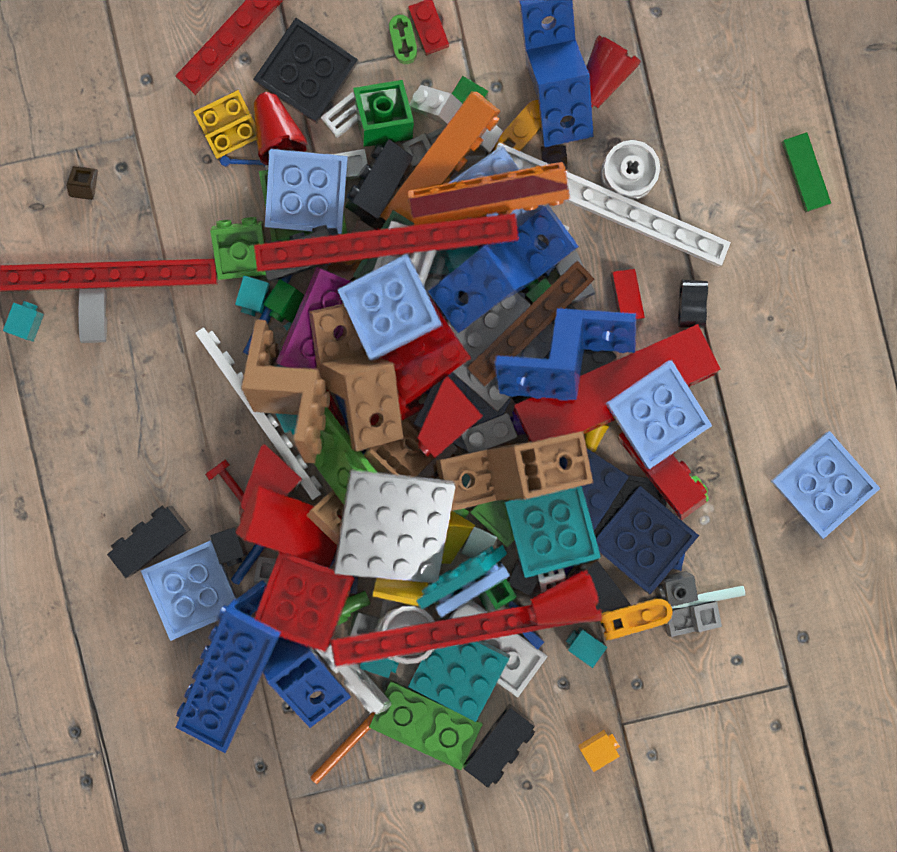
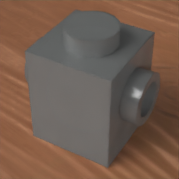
(678, 588)

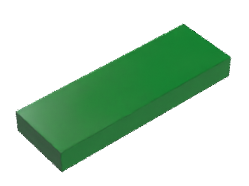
(806, 172)

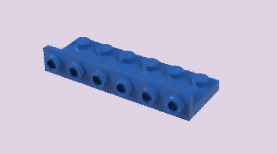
(226, 677)

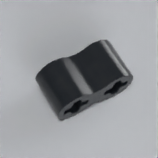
(692, 303)

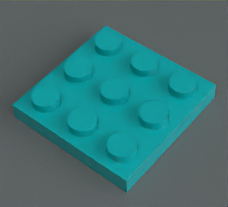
(552, 531)
(461, 575)
(461, 676)

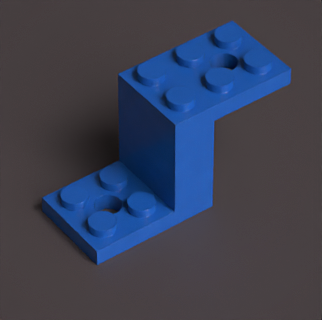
(557, 71)
(502, 269)
(561, 373)
(297, 671)

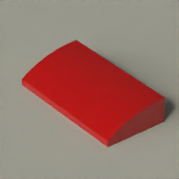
(285, 527)

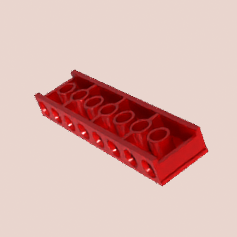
(553, 417)

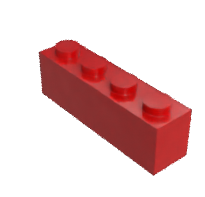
(671, 481)

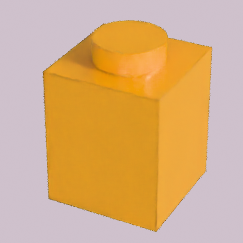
(599, 750)

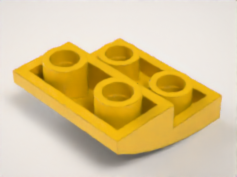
(227, 124)

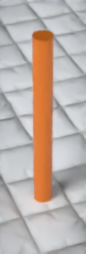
(342, 750)

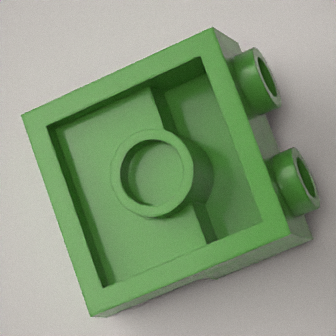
(235, 247)

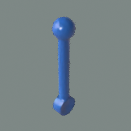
(225, 161)

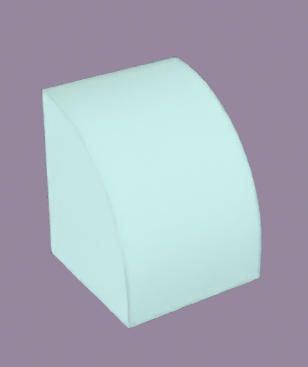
(477, 542)

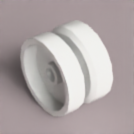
(636, 157)
(403, 617)

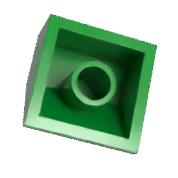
(383, 113)

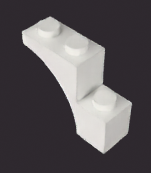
(442, 107)

